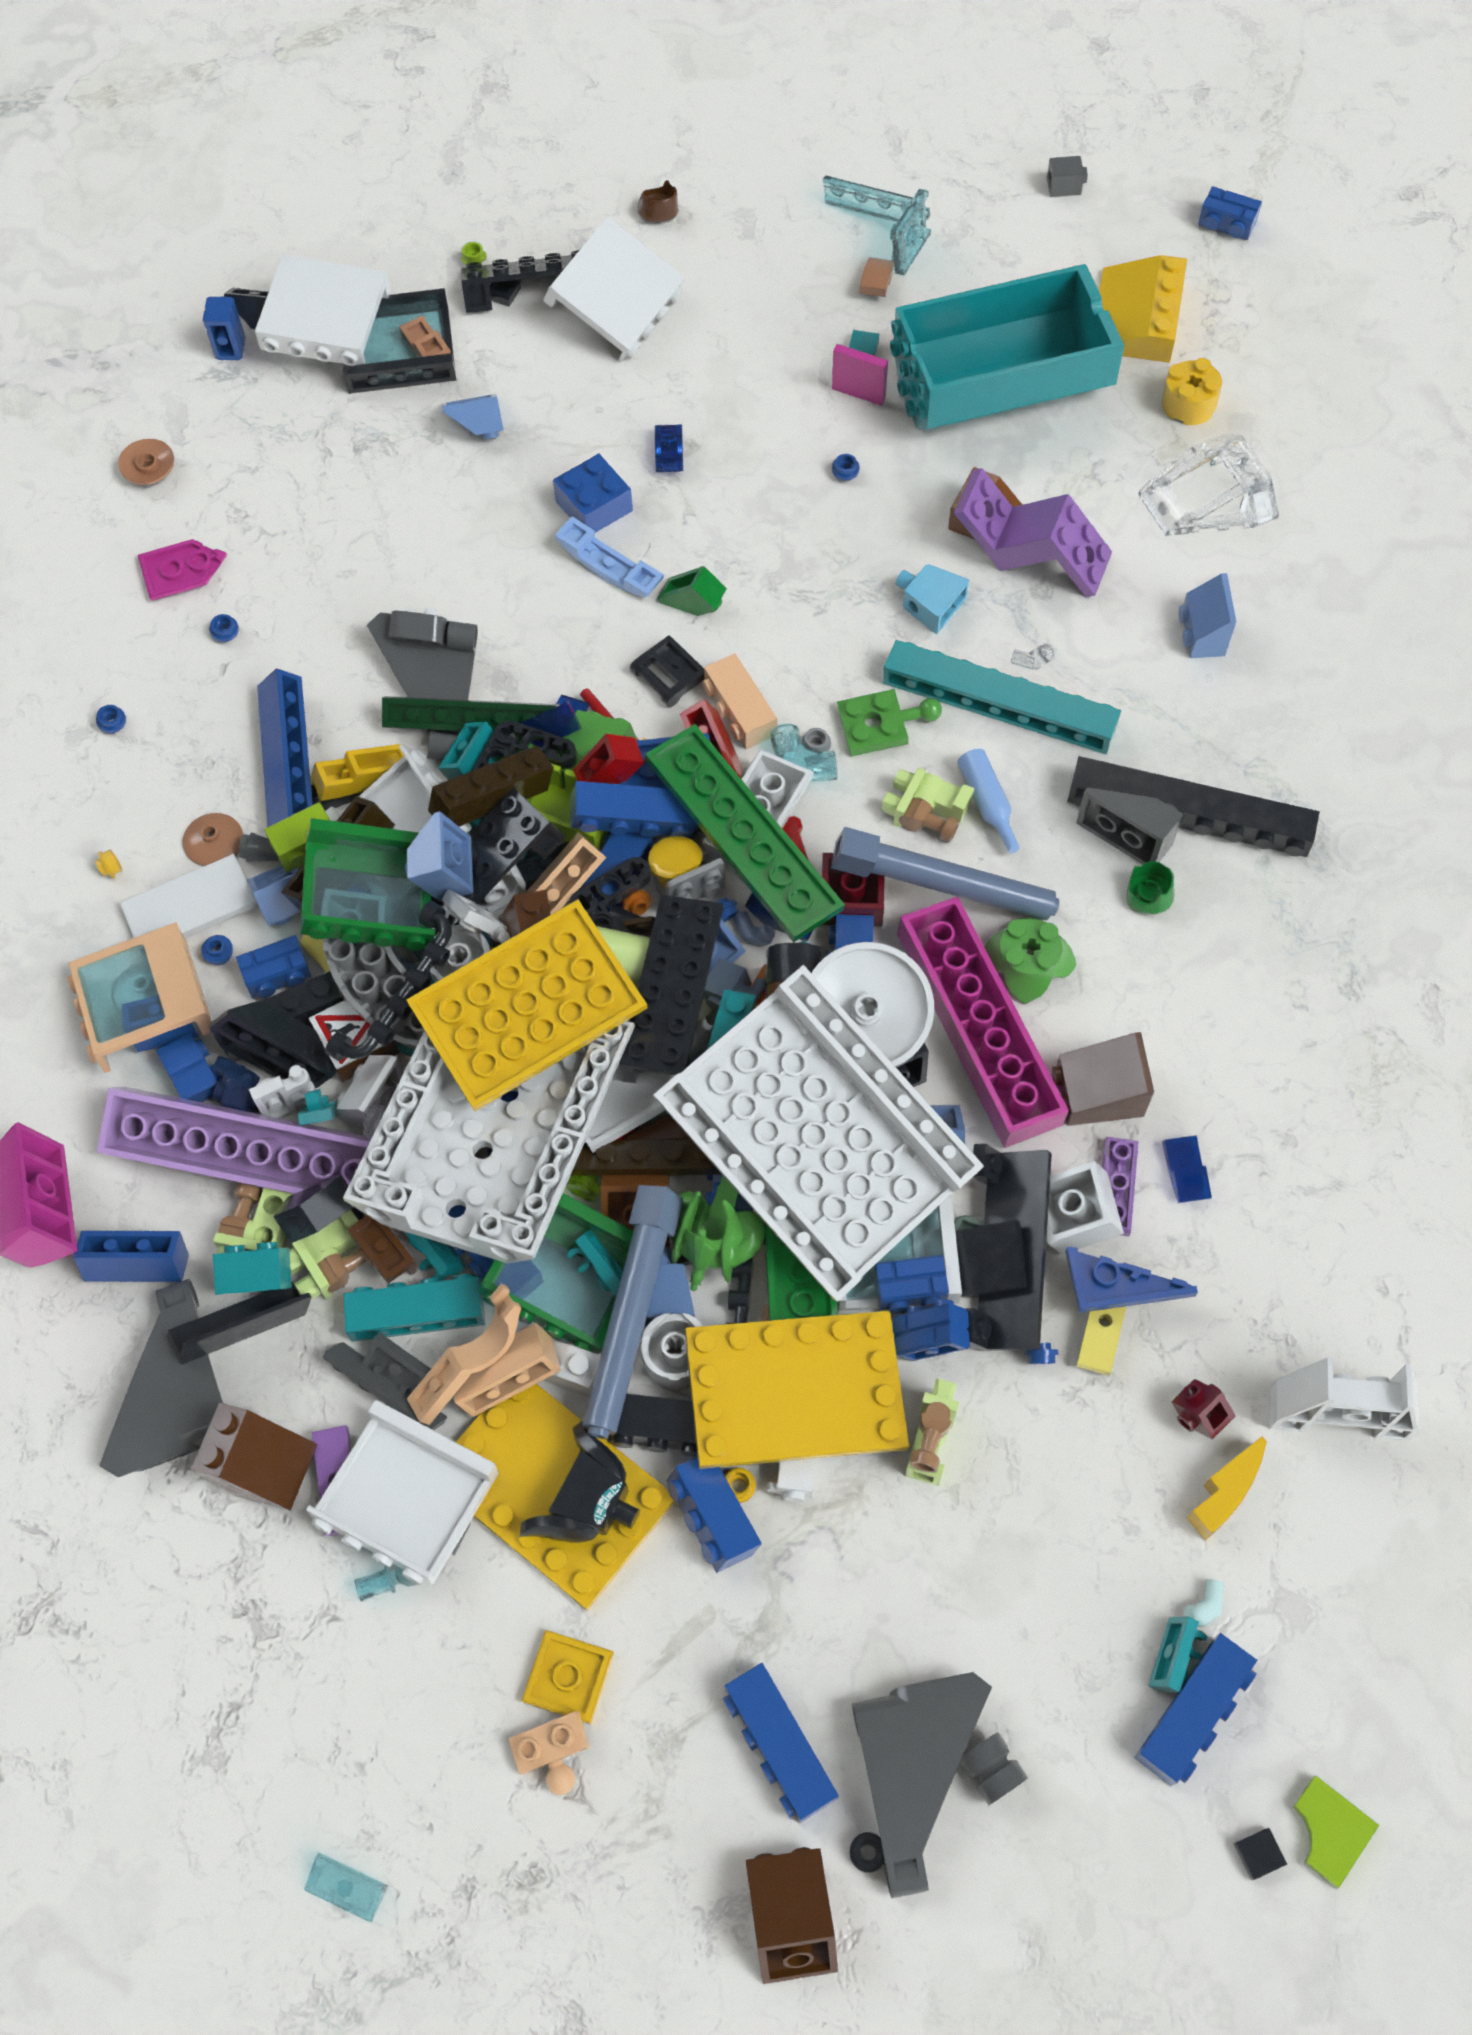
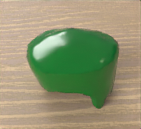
(1151, 888)

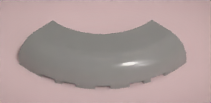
(368, 980)

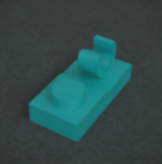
(317, 1108)
(595, 1253)
(438, 1255)
(1174, 1654)

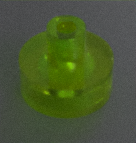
(583, 1187)

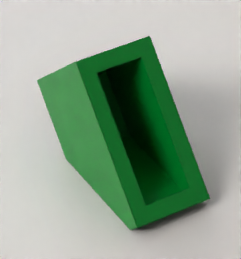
(693, 592)

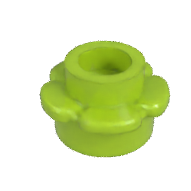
(473, 253)

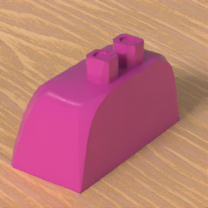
(34, 1199)

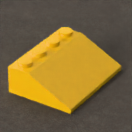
(1145, 304)

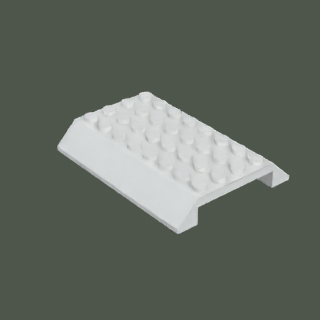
(818, 1132)

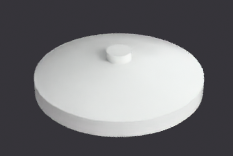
(882, 994)

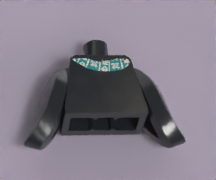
(588, 1498)

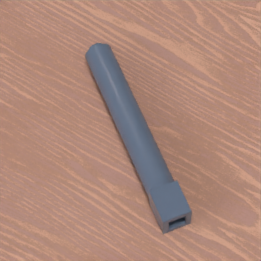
(864, 854)
(653, 1218)

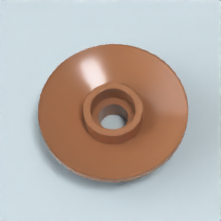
(146, 461)
(223, 843)

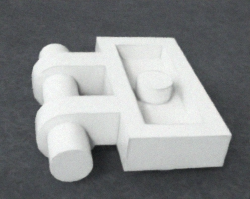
(475, 917)
(280, 1097)

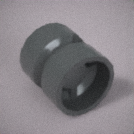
(992, 1767)

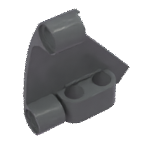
(428, 660)
(166, 1401)
(910, 1758)

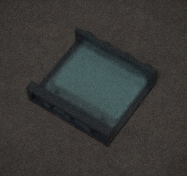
(388, 355)

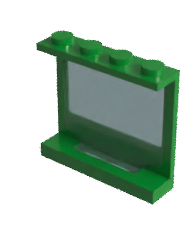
(360, 886)
(550, 1285)

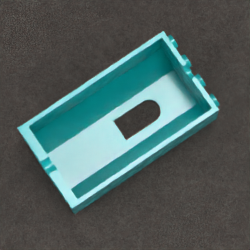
(1004, 347)

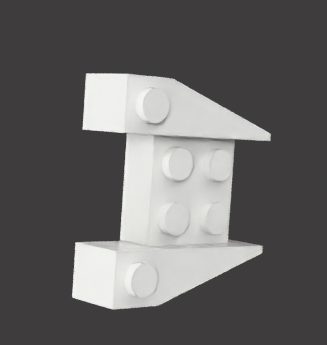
(1338, 1399)

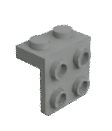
(699, 883)

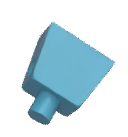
(932, 595)

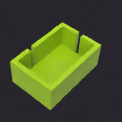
(556, 807)

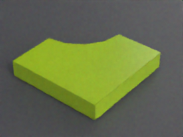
(1335, 1831)

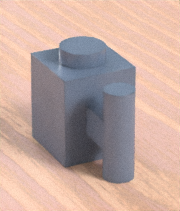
(729, 977)

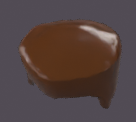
(659, 203)

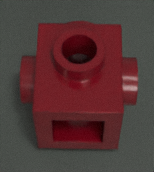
(1203, 1409)

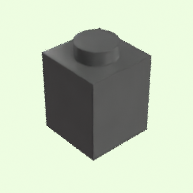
(1066, 176)

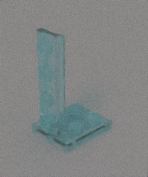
(909, 212)

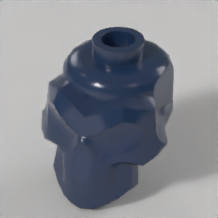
(234, 1086)

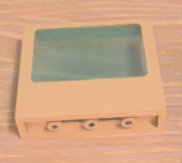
(137, 992)

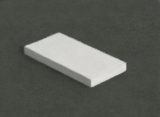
(192, 900)

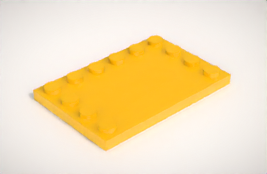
(526, 1004)
(795, 1389)
(534, 1452)

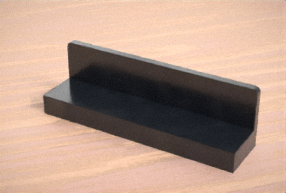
(237, 1323)

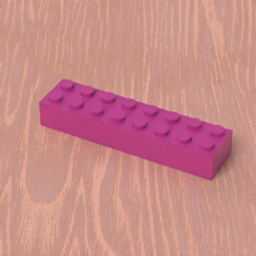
(983, 1023)

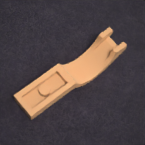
(461, 1361)

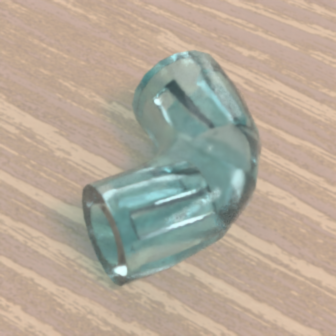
(788, 745)

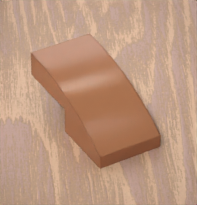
(876, 277)
(422, 338)

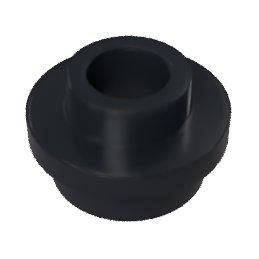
(858, 1861)

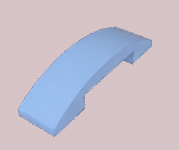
(606, 562)

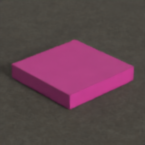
(859, 374)

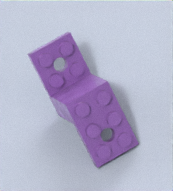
(1033, 532)

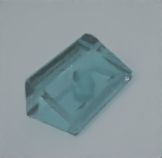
(345, 1887)

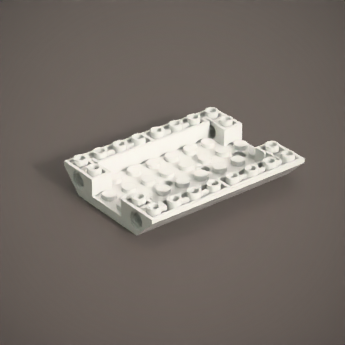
(429, 1138)

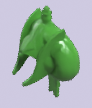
(715, 1234)

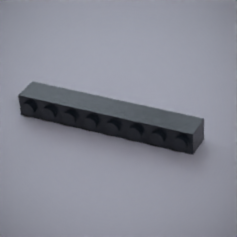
(1207, 808)

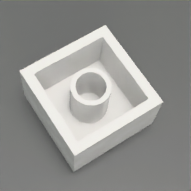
(1081, 1208)

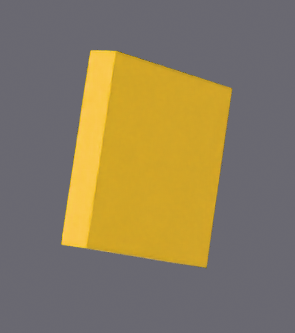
(567, 1676)

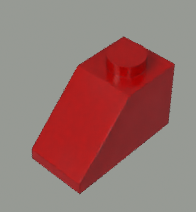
(610, 760)

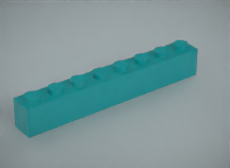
(1001, 696)

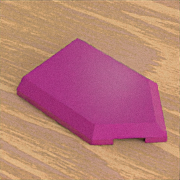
(179, 567)

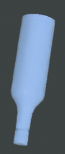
(988, 794)

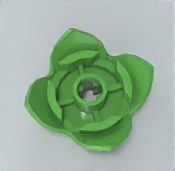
(1028, 974)

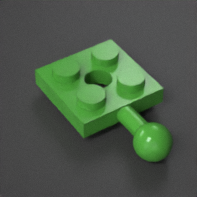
(885, 708)

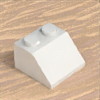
(372, 1084)

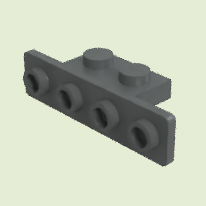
(385, 1372)

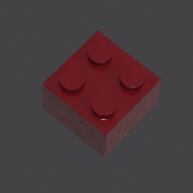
(858, 893)

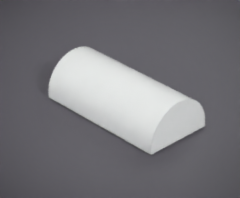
(776, 785)

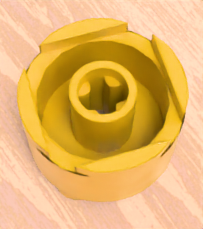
(1192, 391)

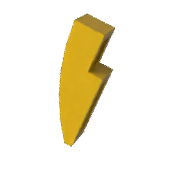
(354, 772)
(1227, 1490)

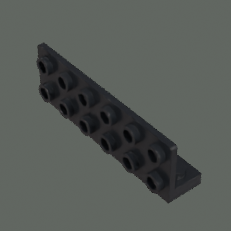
(476, 277)
(501, 842)
(672, 986)
(1015, 1191)

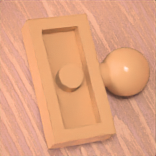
(548, 1746)

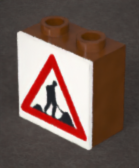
(345, 1019)

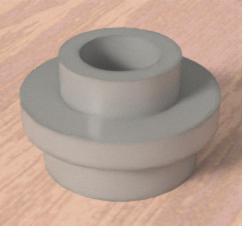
(816, 735)

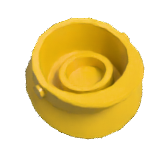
(673, 858)

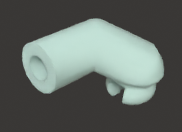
(1210, 1607)

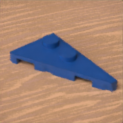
(1109, 1284)

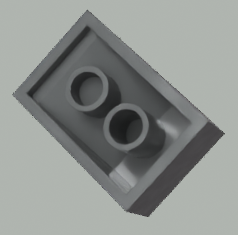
(1130, 822)

